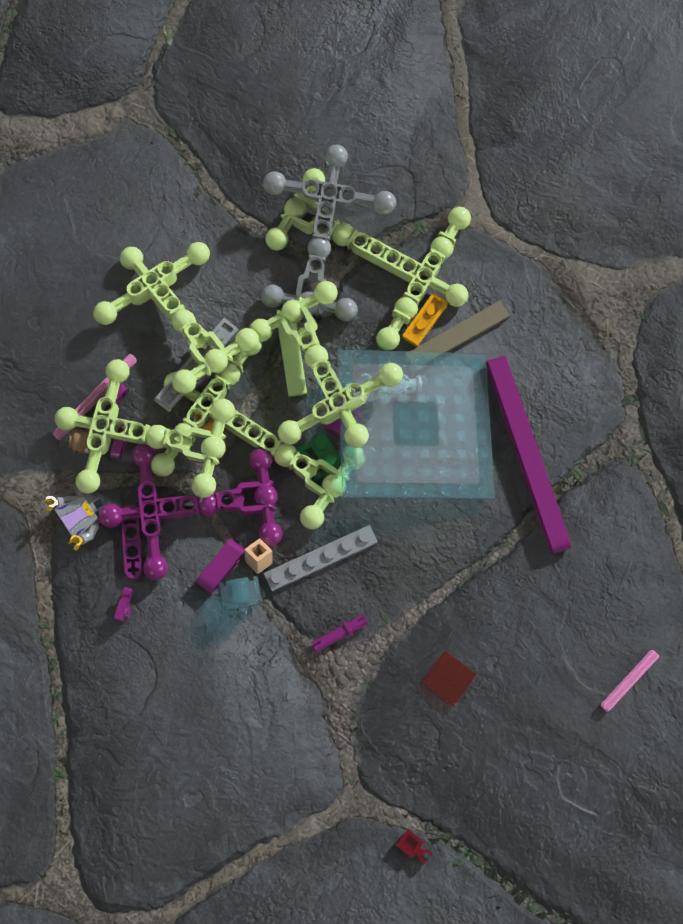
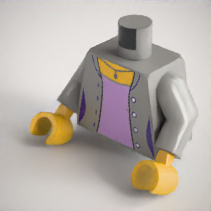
(77, 516)

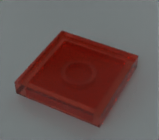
(449, 678)

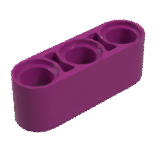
(221, 566)

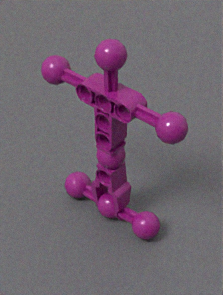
(264, 496)

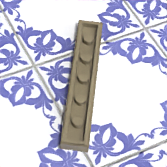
(465, 330)

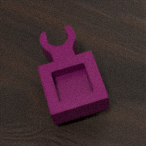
(123, 610)

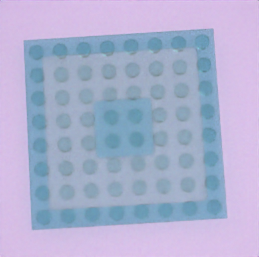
(424, 433)

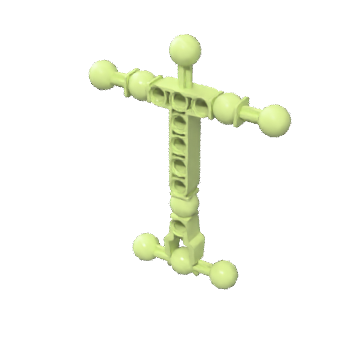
(344, 235)
(284, 454)

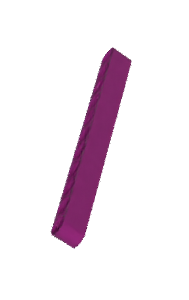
(528, 455)

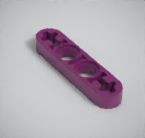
(132, 542)

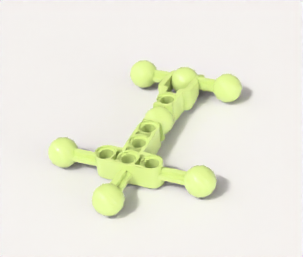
(182, 320)
(317, 358)
(154, 436)

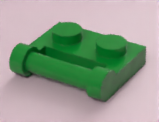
(323, 450)

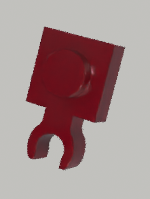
(411, 845)

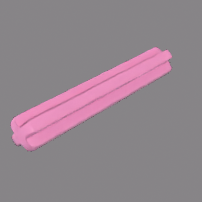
(629, 680)

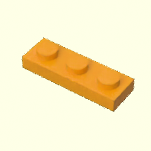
(425, 319)

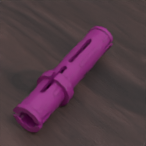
(339, 633)

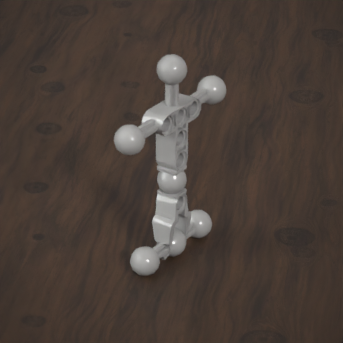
(319, 246)

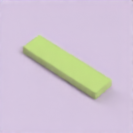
(292, 363)

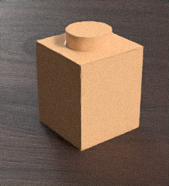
(258, 556)

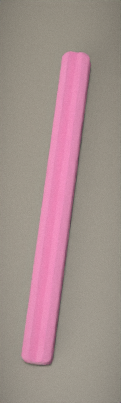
(93, 398)

